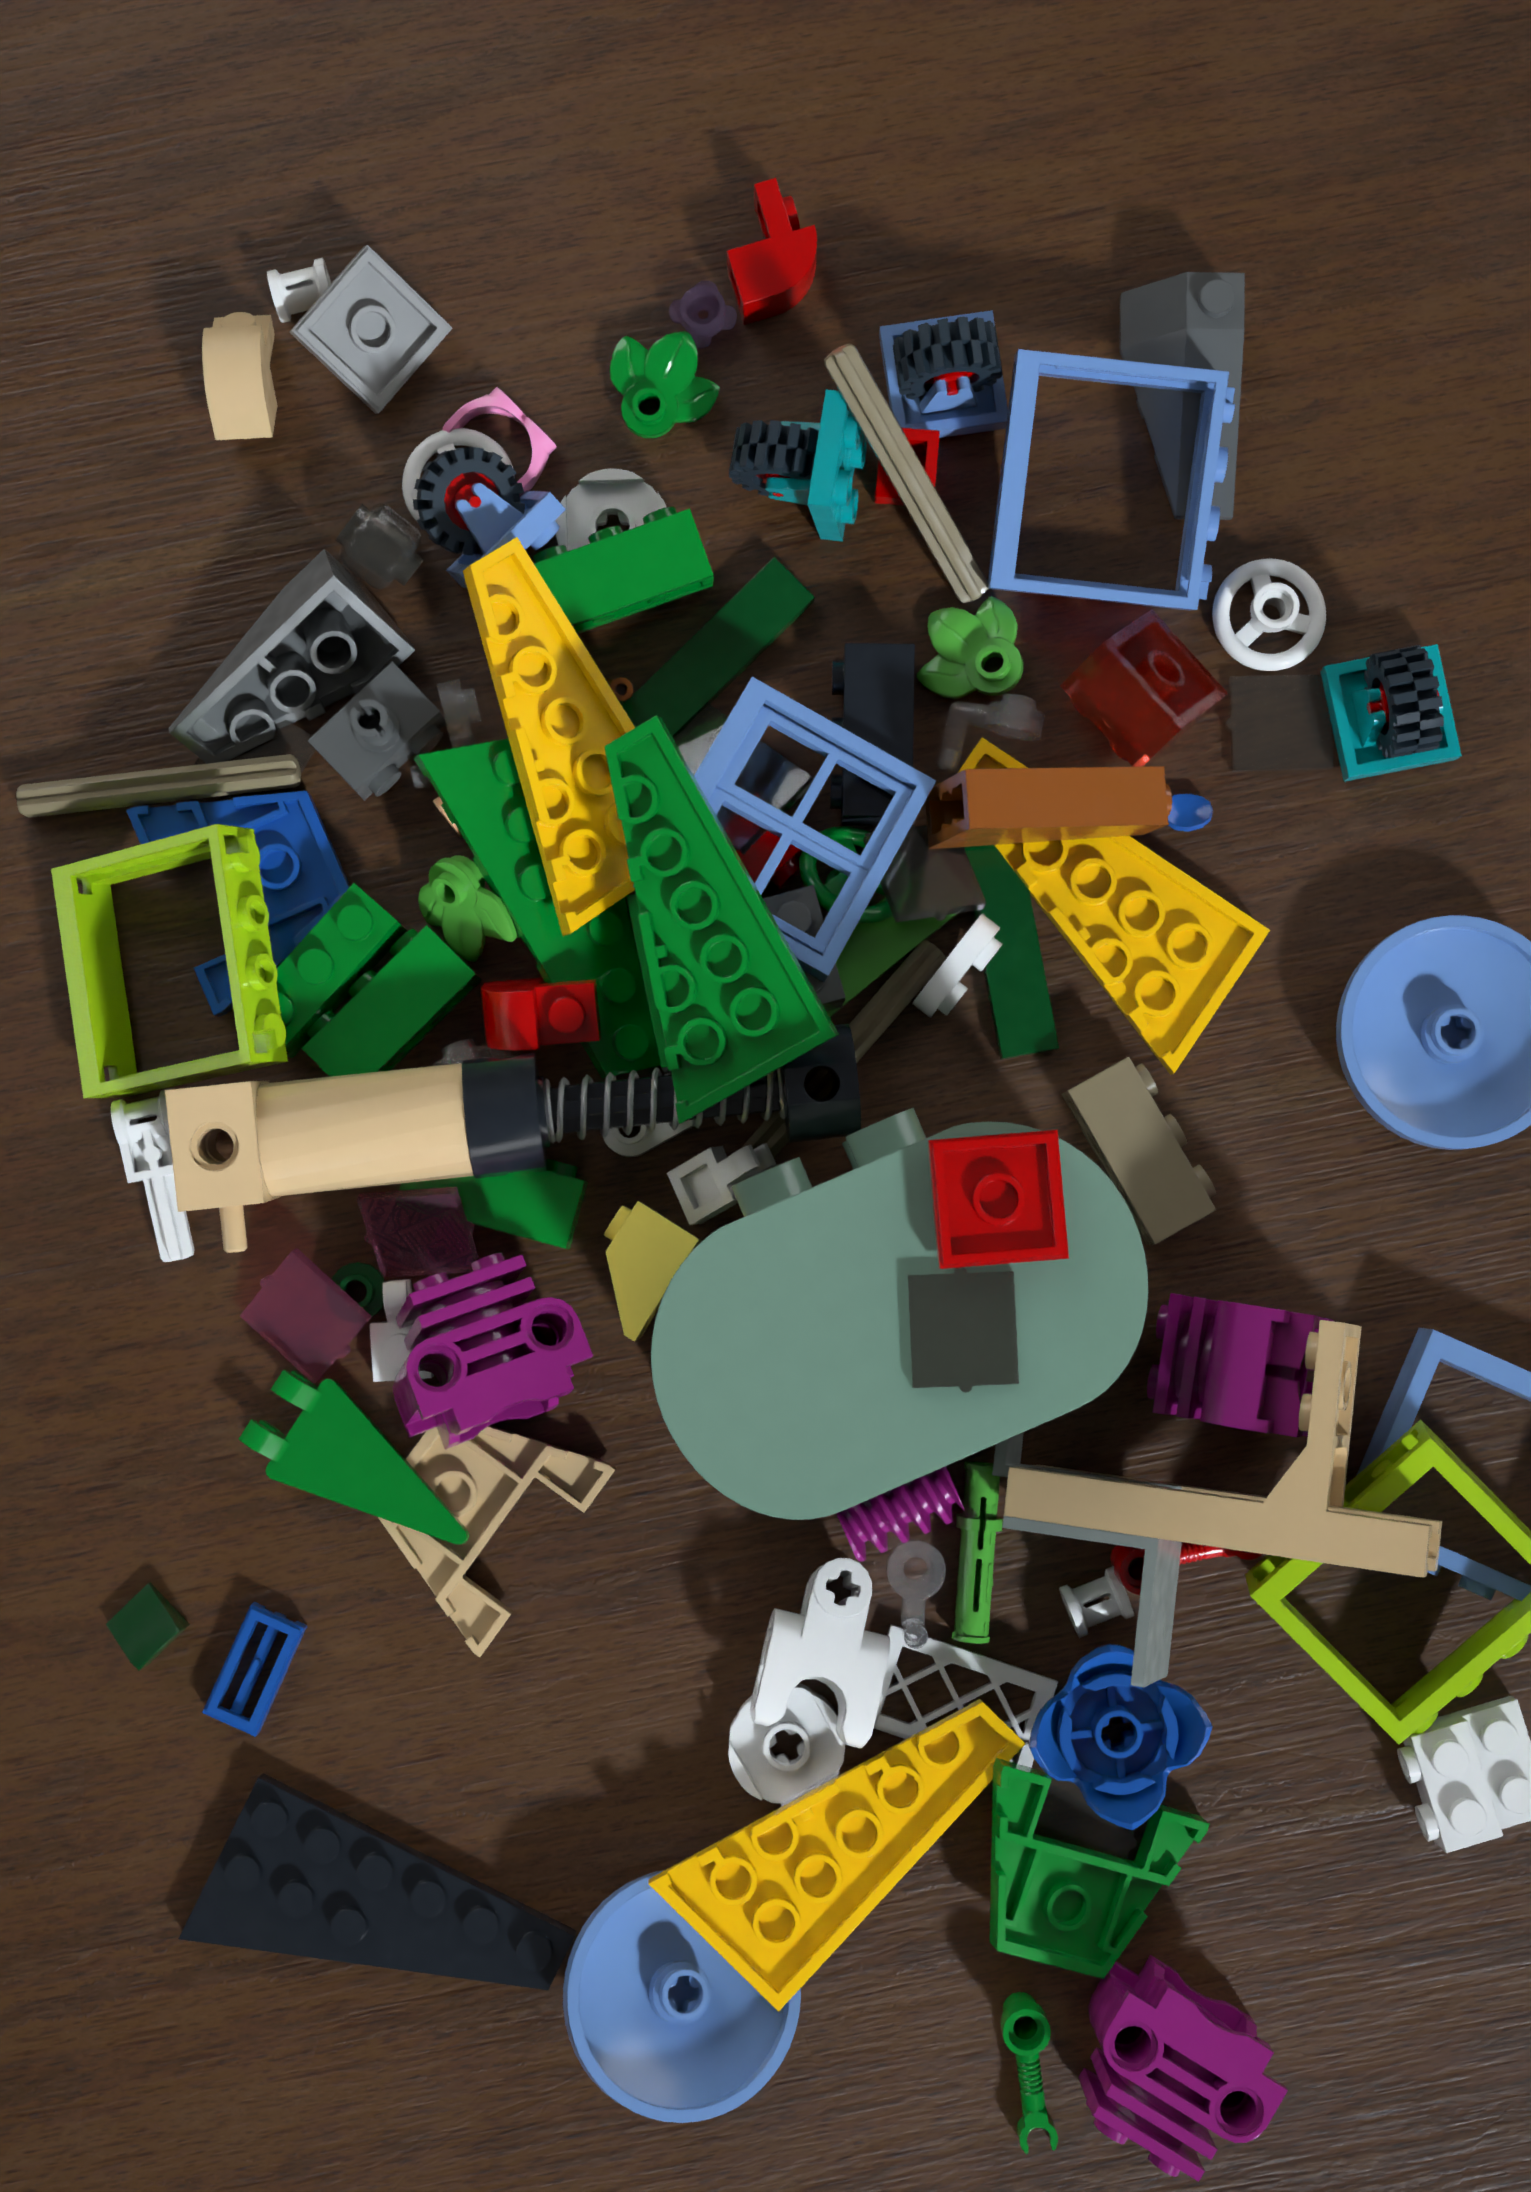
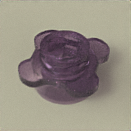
(708, 298)

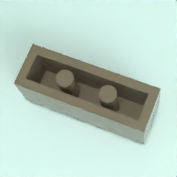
(1141, 1150)

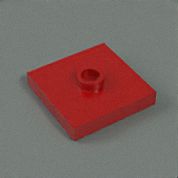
(998, 1199)

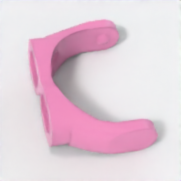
(499, 403)

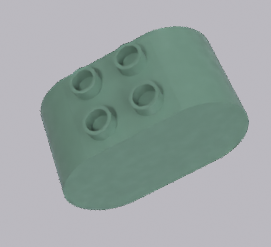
(793, 1331)

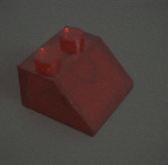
(1143, 689)

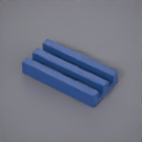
(276, 1623)

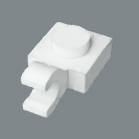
(706, 1179)
(387, 1339)

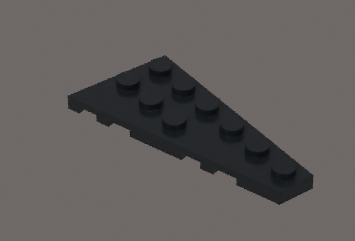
(343, 1892)

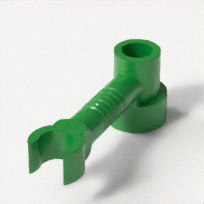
(1027, 2040)

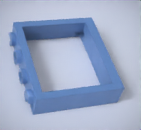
(1207, 467)
(1401, 1410)

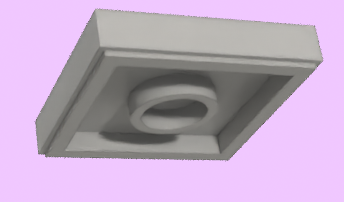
(371, 329)

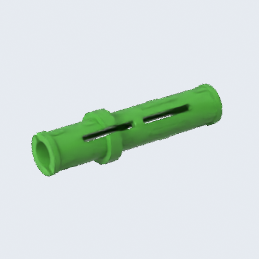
(970, 1618)

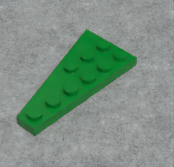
(490, 810)
(713, 952)

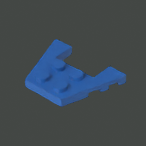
(296, 867)

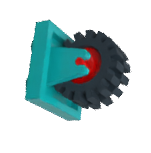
(805, 463)
(1390, 712)

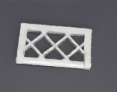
(997, 1672)

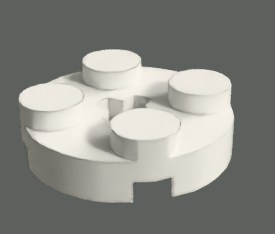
(602, 495)
(776, 1776)

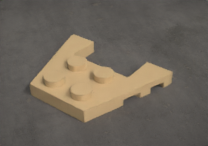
(480, 1487)

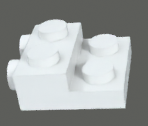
(1471, 1774)

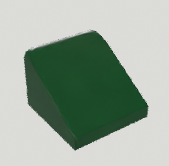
(146, 1626)

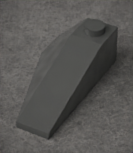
(1192, 324)
(301, 655)

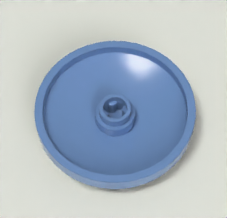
(1442, 1032)
(665, 2014)

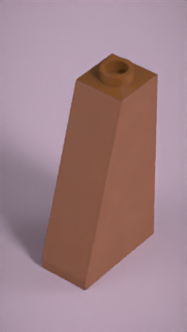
(1046, 805)

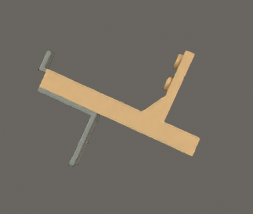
(1296, 1520)

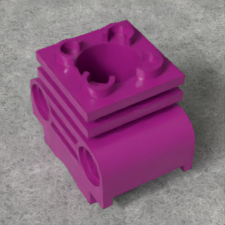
(484, 1351)
(1232, 1364)
(1175, 2068)

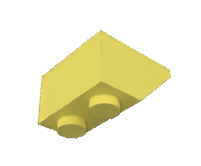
(643, 1261)

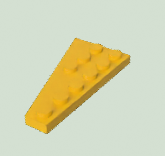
(557, 728)
(1138, 925)
(814, 1869)

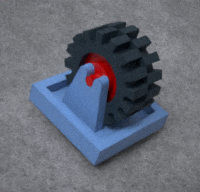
(945, 374)
(476, 506)

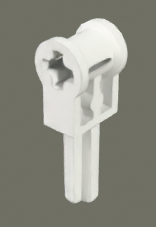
(149, 1159)

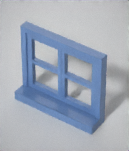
(717, 774)

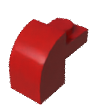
(780, 269)
(535, 1013)

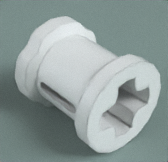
(298, 289)
(1083, 1617)

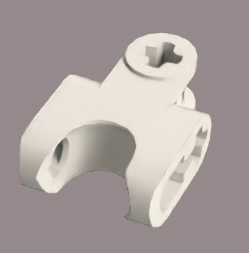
(828, 1646)

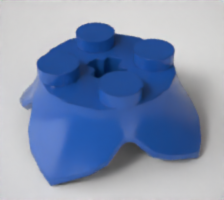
(1124, 1778)

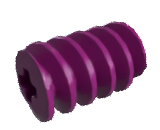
(898, 1508)

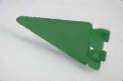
(347, 1459)

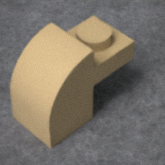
(239, 376)

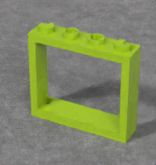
(96, 969)
(1462, 1669)

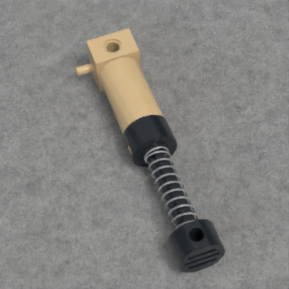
(448, 1124)

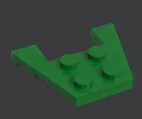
(1065, 1899)

